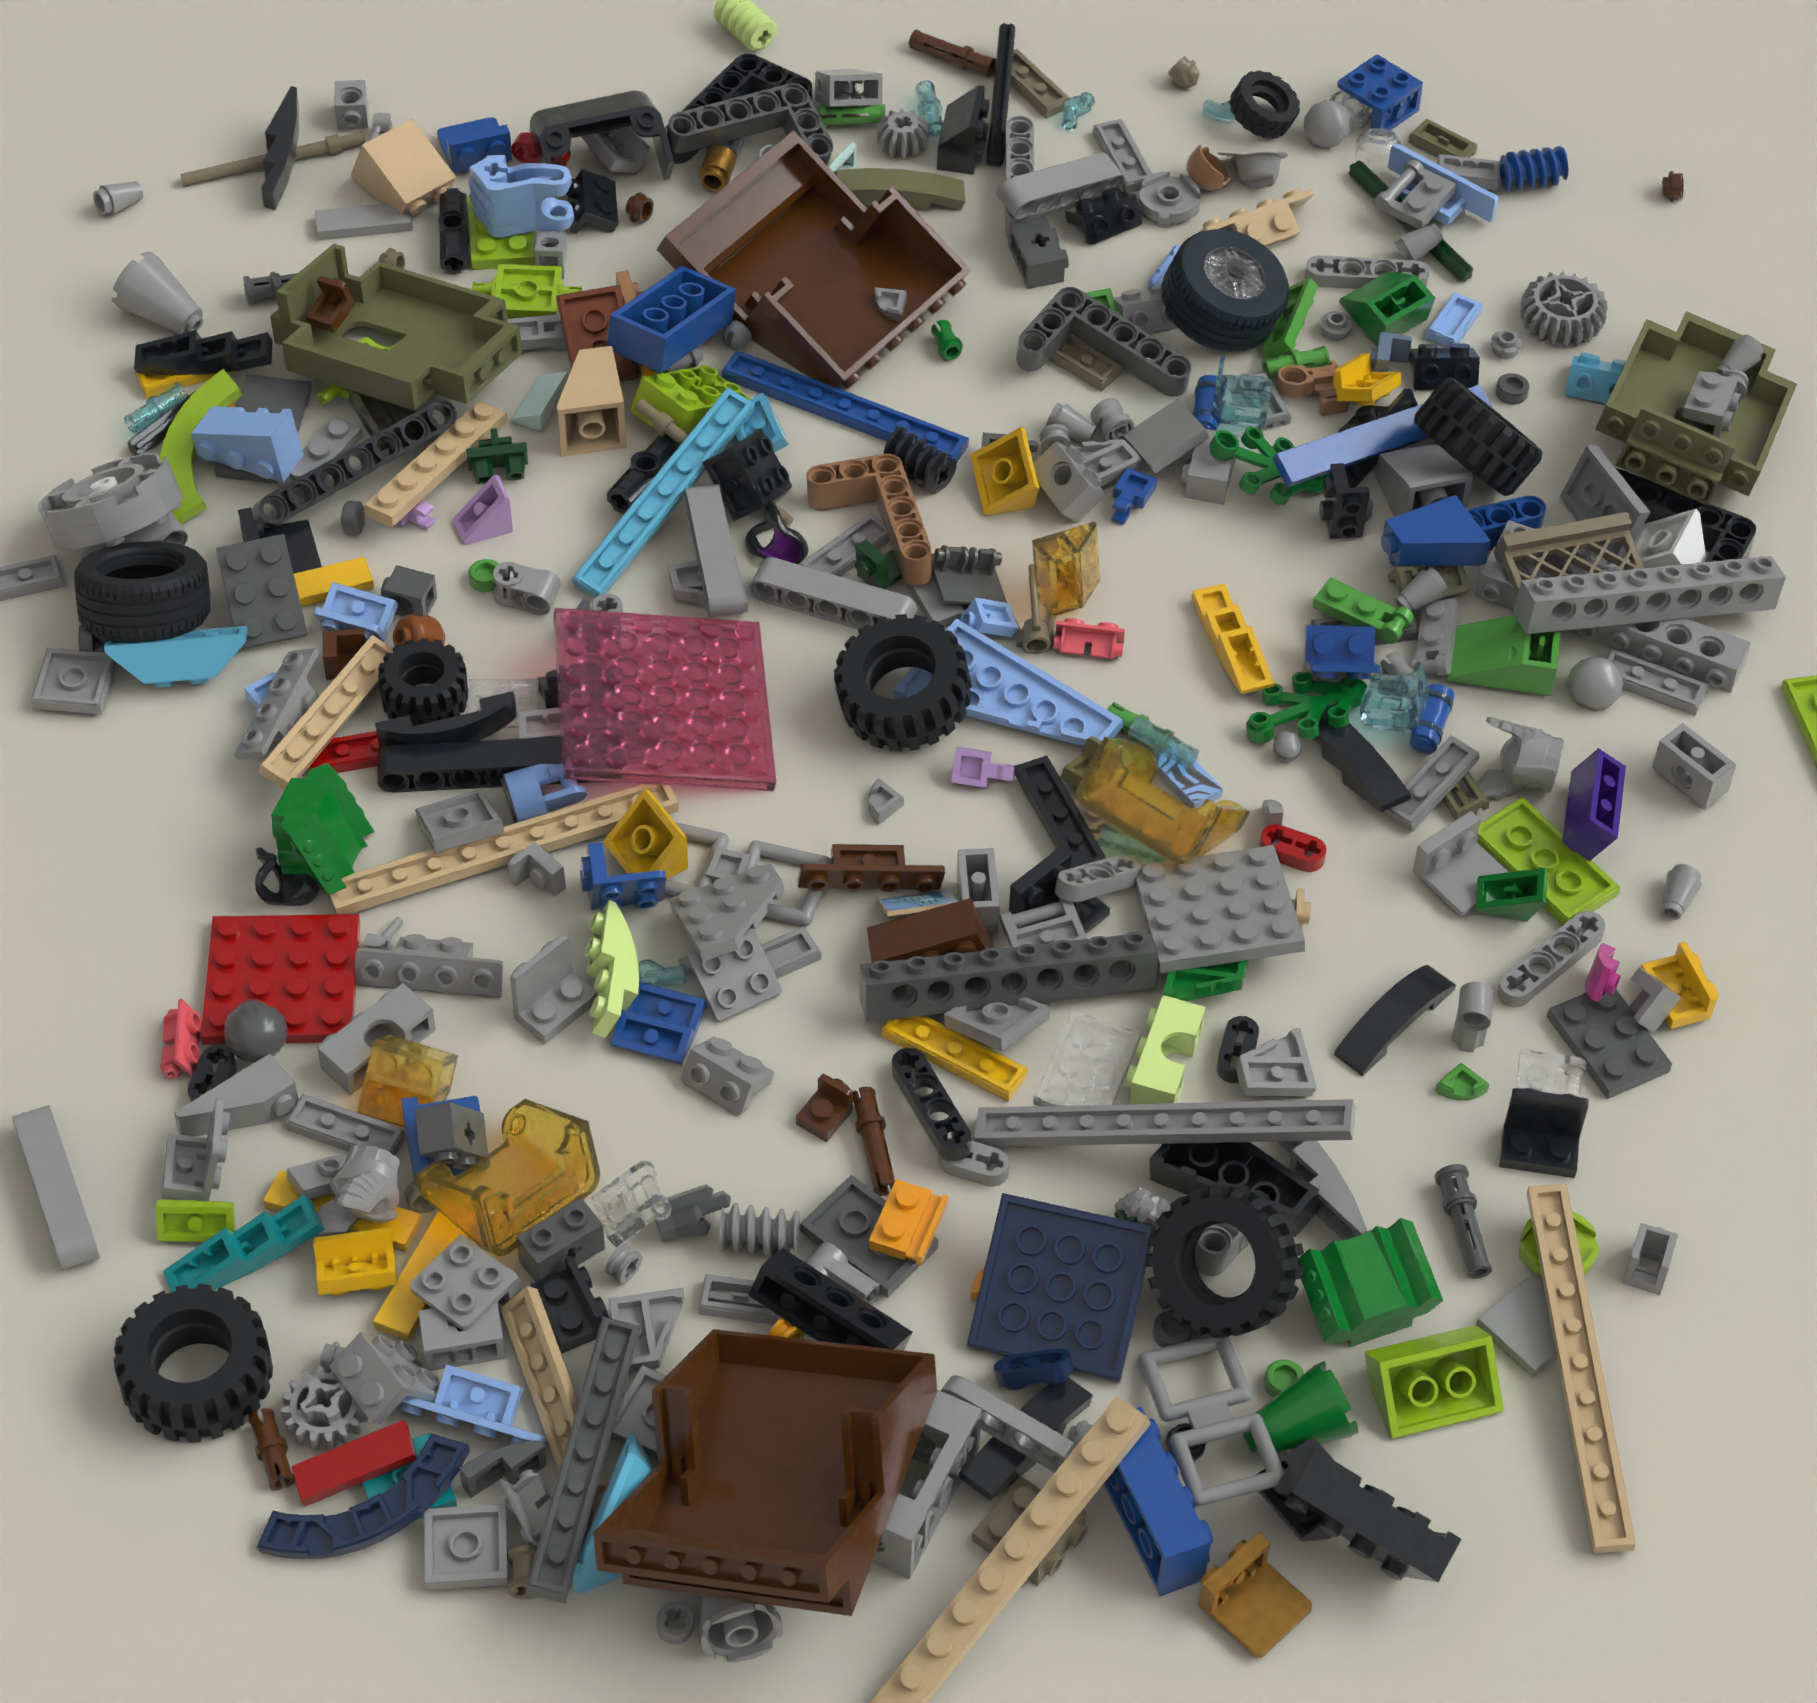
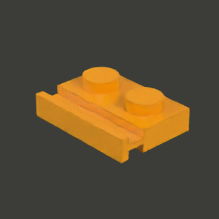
(908, 1222)

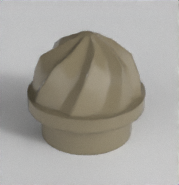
(1184, 73)

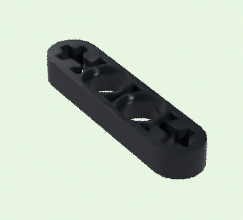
(928, 1104)

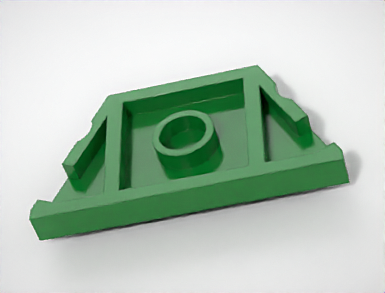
(1205, 981)

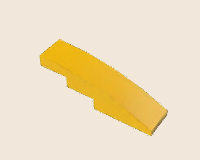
(1232, 639)

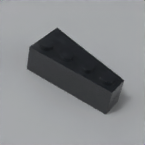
(1204, 1165)

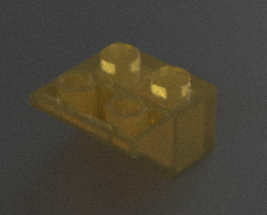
(1067, 568)
(403, 1071)

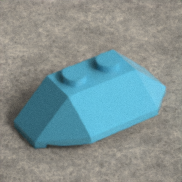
(184, 657)
(628, 1474)

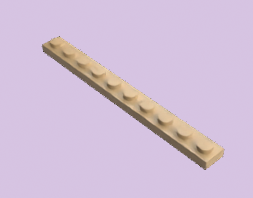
(434, 869)
(1580, 1370)
(1015, 1556)

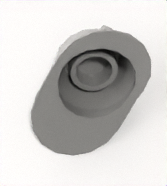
(1257, 168)

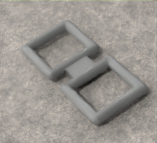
(729, 863)
(1211, 1419)

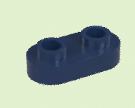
(1033, 1367)

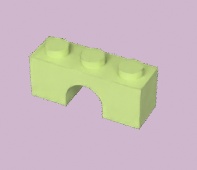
(1173, 1029)

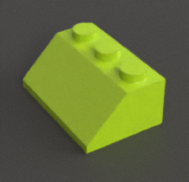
(1435, 1380)

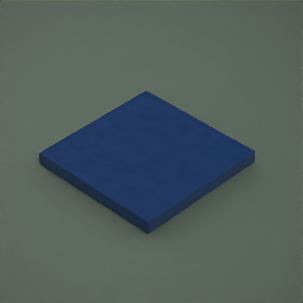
(1062, 1284)

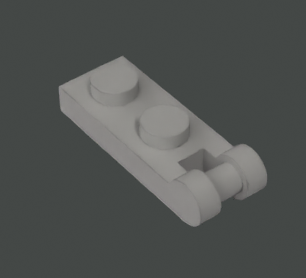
(540, 332)
(1437, 636)

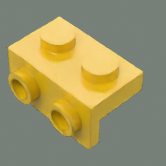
(1359, 384)
(1685, 977)
(355, 1261)

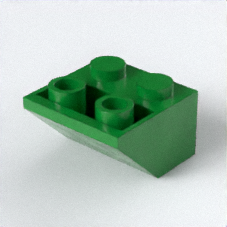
(1389, 304)

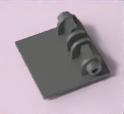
(967, 574)

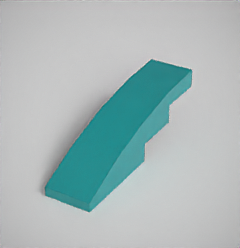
(238, 1253)

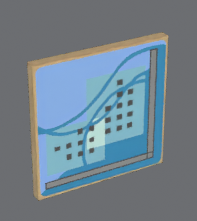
(915, 903)

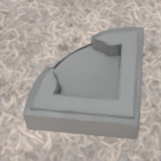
(891, 301)
(883, 801)
(1272, 812)

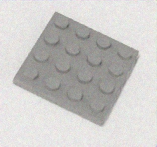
(1219, 909)

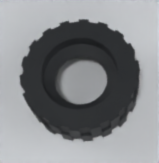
(1255, 117)

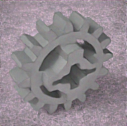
(322, 1411)

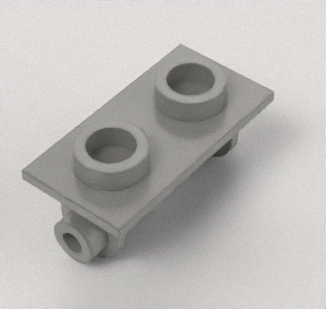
(525, 1501)

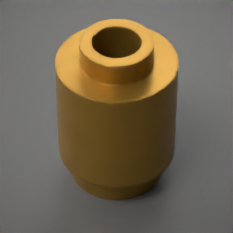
(717, 167)

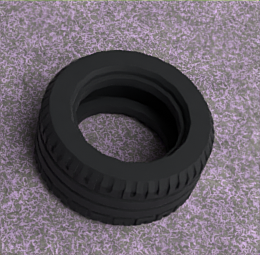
(142, 591)

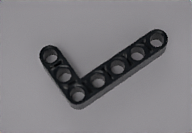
(742, 77)
(1724, 532)

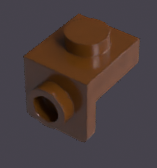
(331, 306)

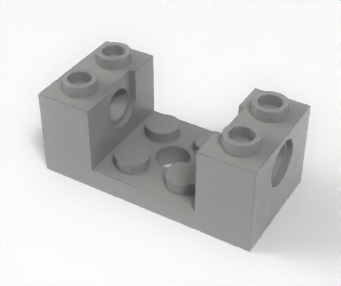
(947, 1447)

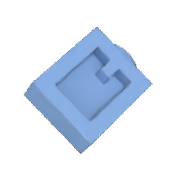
(990, 617)

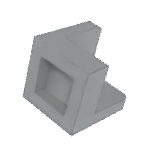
(1653, 1001)

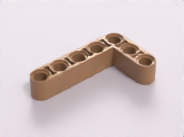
(884, 481)

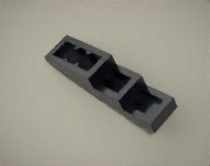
(281, 147)
(195, 355)
(1361, 766)
(1000, 1465)

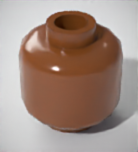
(417, 627)

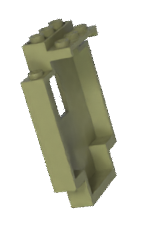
(449, 334)
(1658, 385)

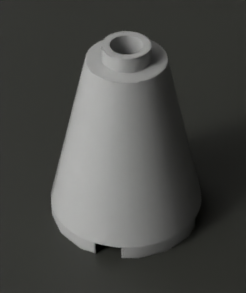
(156, 295)
(737, 1628)

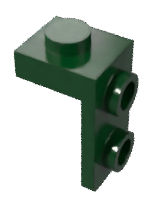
(875, 567)

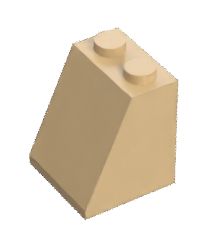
(402, 169)
(592, 405)

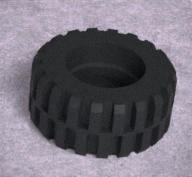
(1478, 437)
(893, 646)
(1177, 1271)
(181, 1321)

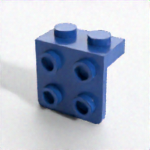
(473, 141)
(637, 889)

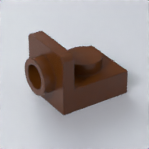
(826, 1108)

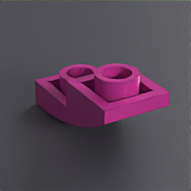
(1602, 975)

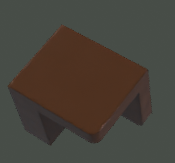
(340, 648)

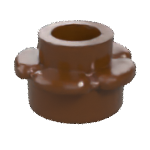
(1673, 185)
(639, 207)

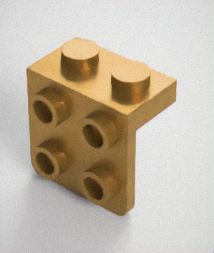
(1252, 1598)

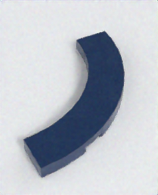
(373, 1519)

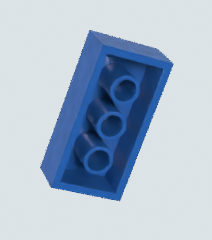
(671, 319)
(1160, 1514)

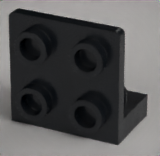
(748, 474)
(297, 534)
(1038, 889)
(1542, 1132)

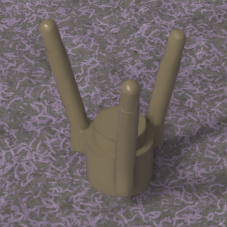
(1035, 634)

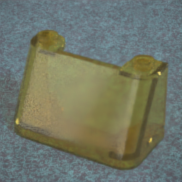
(1122, 793)
(535, 1173)

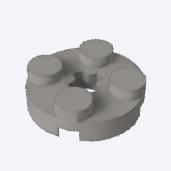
(1169, 211)

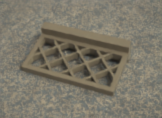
(1568, 537)

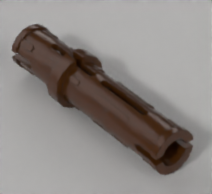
(962, 56)
(871, 1129)

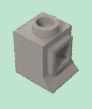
(1655, 1245)

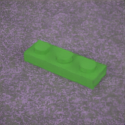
(1285, 332)

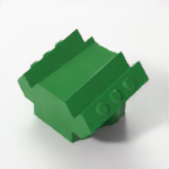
(319, 828)
(1369, 1284)

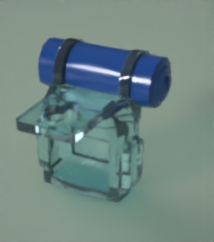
(1232, 399)
(1409, 707)

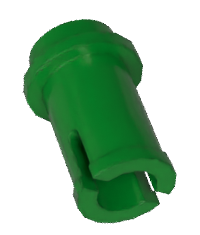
(948, 344)

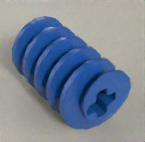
(1533, 166)

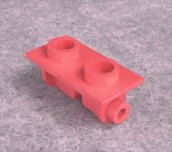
(1077, 634)
(183, 1029)

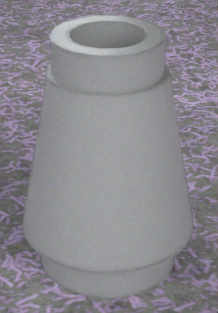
(116, 197)
(1419, 242)
(1742, 355)
(1077, 425)
(1422, 590)
(1680, 889)

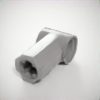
(1473, 1016)
(835, 1265)

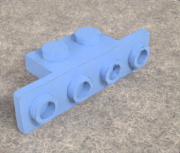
(1467, 194)
(476, 1400)

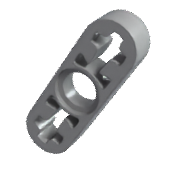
(1097, 878)

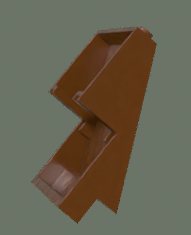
(811, 262)
(771, 1470)

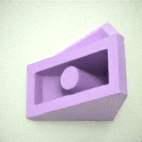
(485, 514)

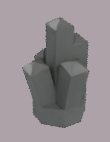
(687, 1212)

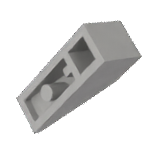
(250, 1097)

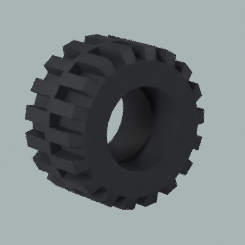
(421, 664)

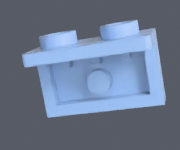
(356, 609)

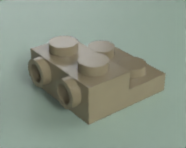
(1006, 1513)

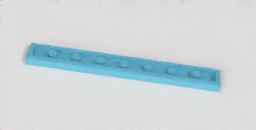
(663, 494)

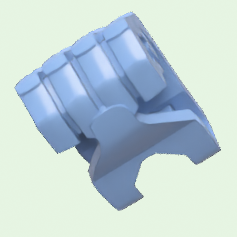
(519, 196)

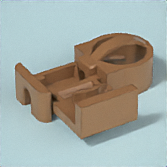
(1318, 378)

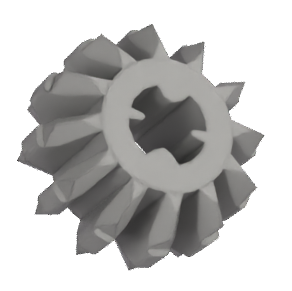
(902, 133)

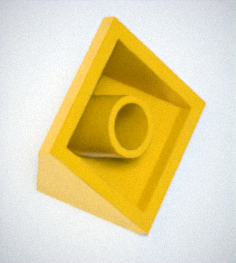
(1006, 474)
(648, 839)

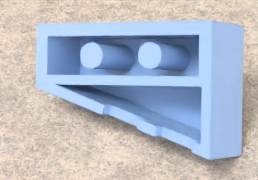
(250, 441)

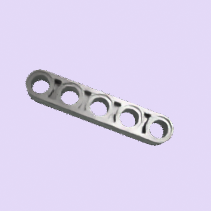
(1018, 155)
(1059, 185)
(714, 551)
(826, 595)
(55, 1187)

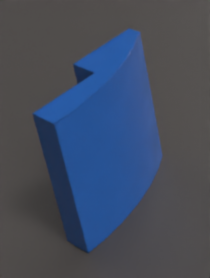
(659, 1023)

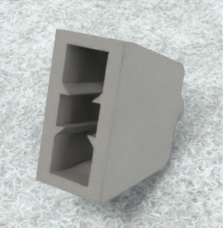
(840, 87)

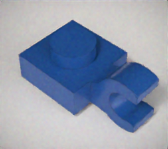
(1130, 490)

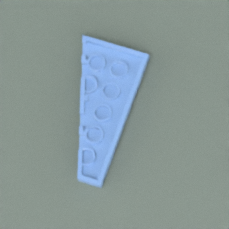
(1019, 694)

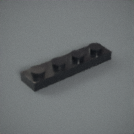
(1058, 810)

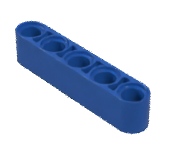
(1494, 517)

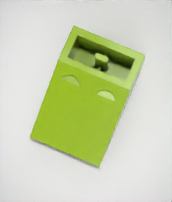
(683, 394)

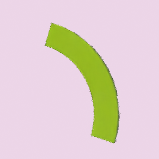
(179, 444)

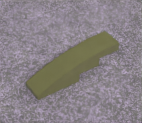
(915, 187)

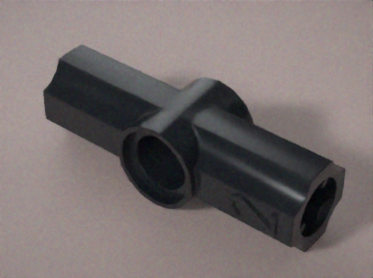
(453, 231)
(642, 470)

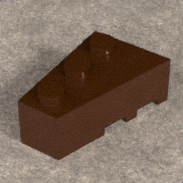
(930, 933)

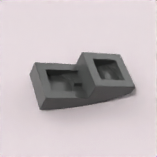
(501, 1462)

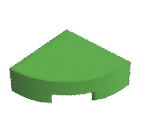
(1462, 1084)

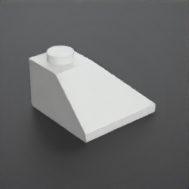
(1672, 540)

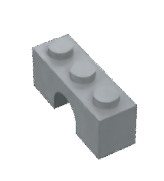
(347, 1052)

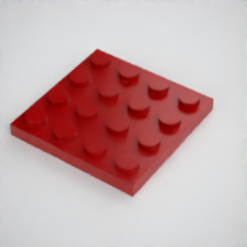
(290, 964)

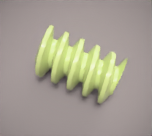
(746, 23)

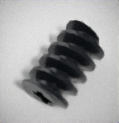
(921, 462)

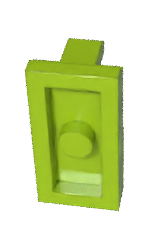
(192, 1219)

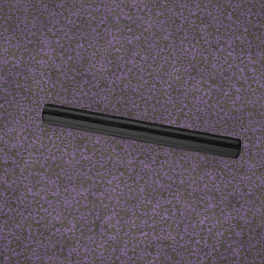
(1000, 96)

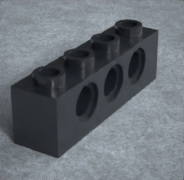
(823, 1306)

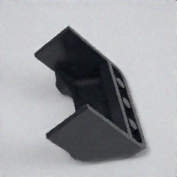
(555, 126)

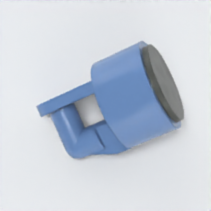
(524, 791)

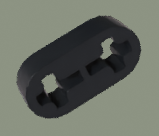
(1230, 1047)
(204, 1070)

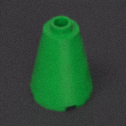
(1306, 1409)

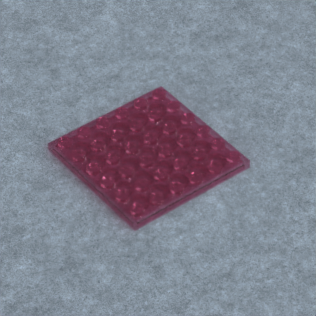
(663, 700)

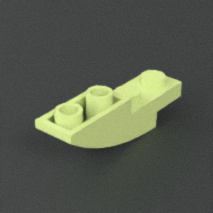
(613, 964)

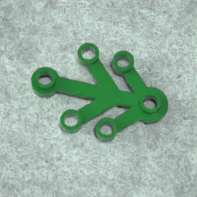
(1226, 445)
(1346, 693)

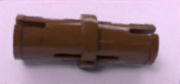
(271, 1449)

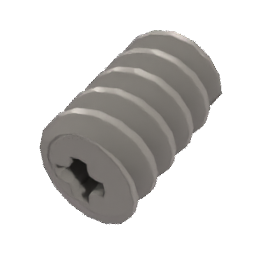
(758, 1230)

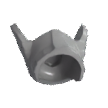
(1527, 760)
(362, 1190)

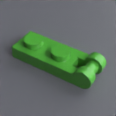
(1362, 610)

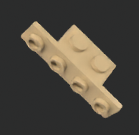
(1268, 222)

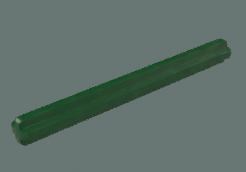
(1442, 252)

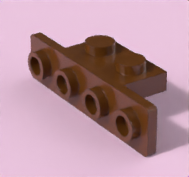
(870, 867)

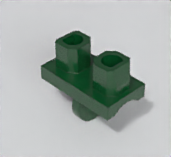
(496, 454)

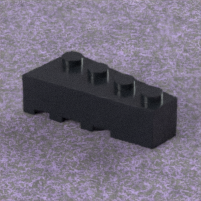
(1365, 1517)

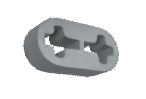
(974, 1165)

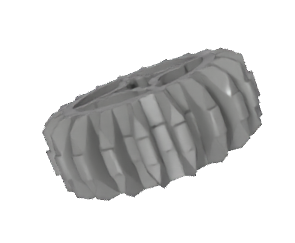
(1563, 309)

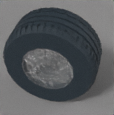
(1225, 290)

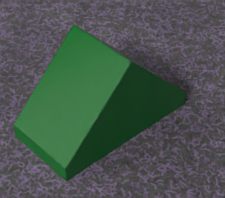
(1512, 894)

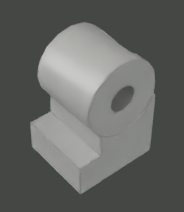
(550, 249)

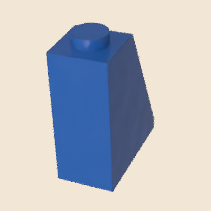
(1436, 536)

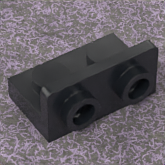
(571, 1306)

